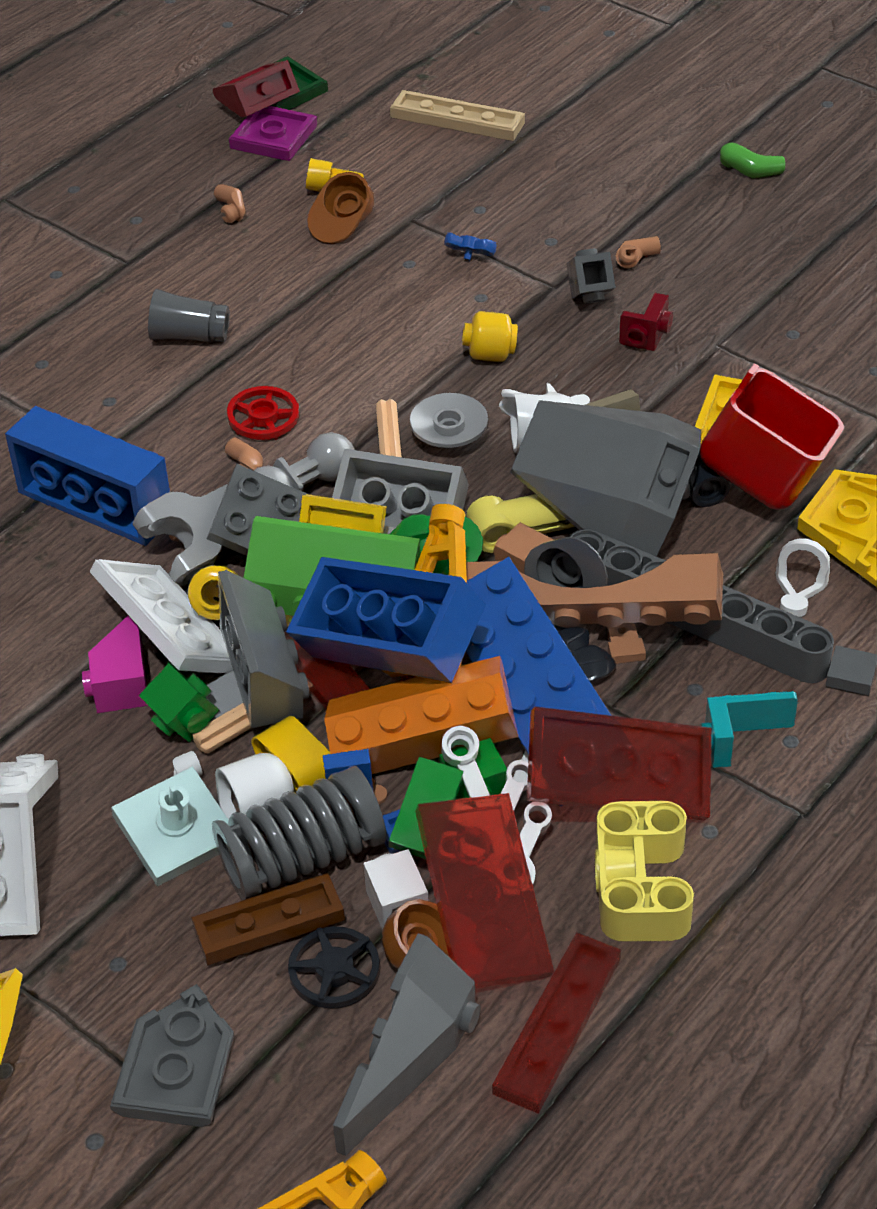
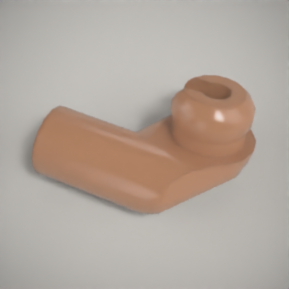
(633, 250)
(244, 453)

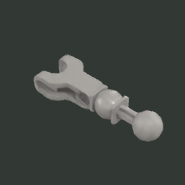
(192, 517)

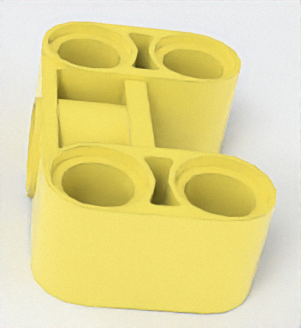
(626, 840)

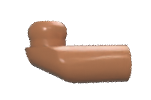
(235, 205)

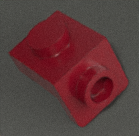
(646, 329)

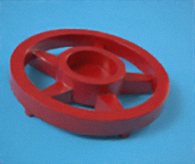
(263, 413)

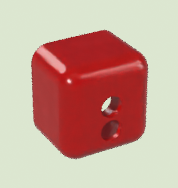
(770, 438)

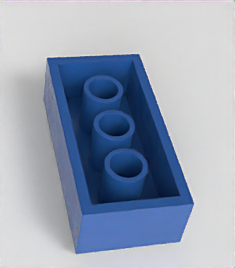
(85, 471)
(387, 618)

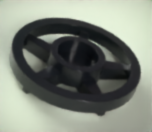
(333, 966)

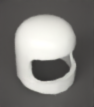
(252, 782)

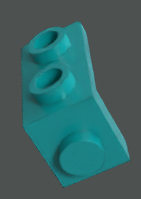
(745, 713)

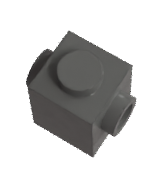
(591, 275)

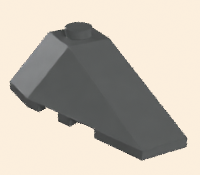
(425, 1026)

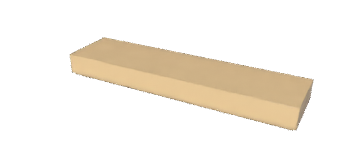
(457, 115)

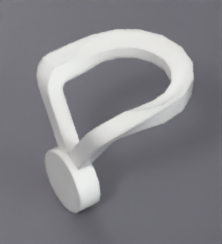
(797, 602)

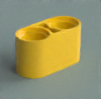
(295, 748)

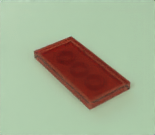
(610, 759)
(484, 889)

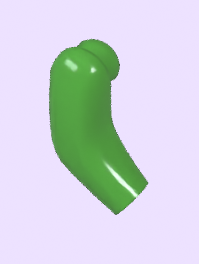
(750, 163)

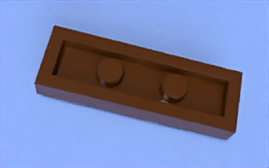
(267, 919)

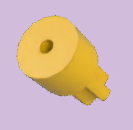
(320, 172)

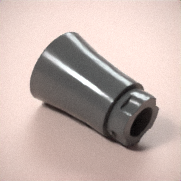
(186, 318)

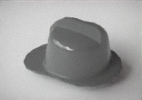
(566, 564)

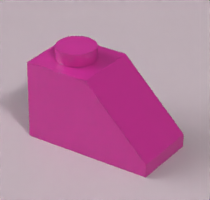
(117, 669)

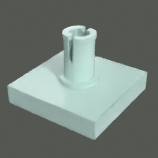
(171, 825)

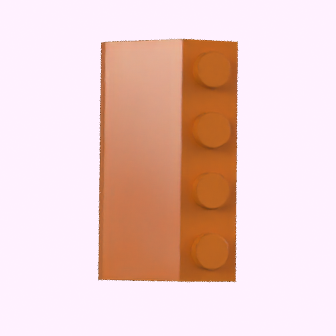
(413, 715)

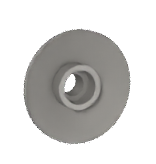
(448, 420)

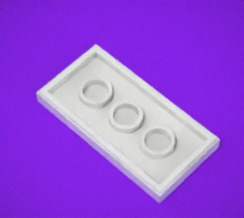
(164, 615)

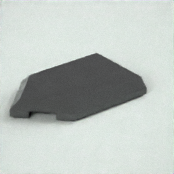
(175, 1063)

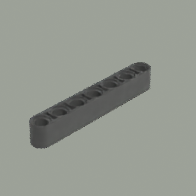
(747, 624)

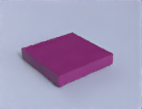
(273, 132)

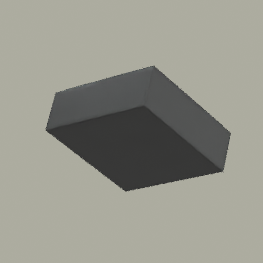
(852, 670)

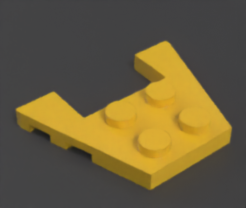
(845, 520)

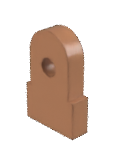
(625, 644)

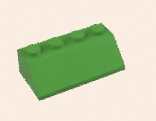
(287, 552)

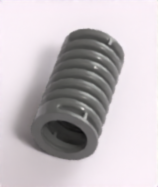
(299, 845)

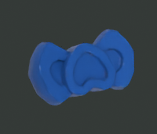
(470, 245)

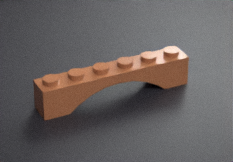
(677, 590)

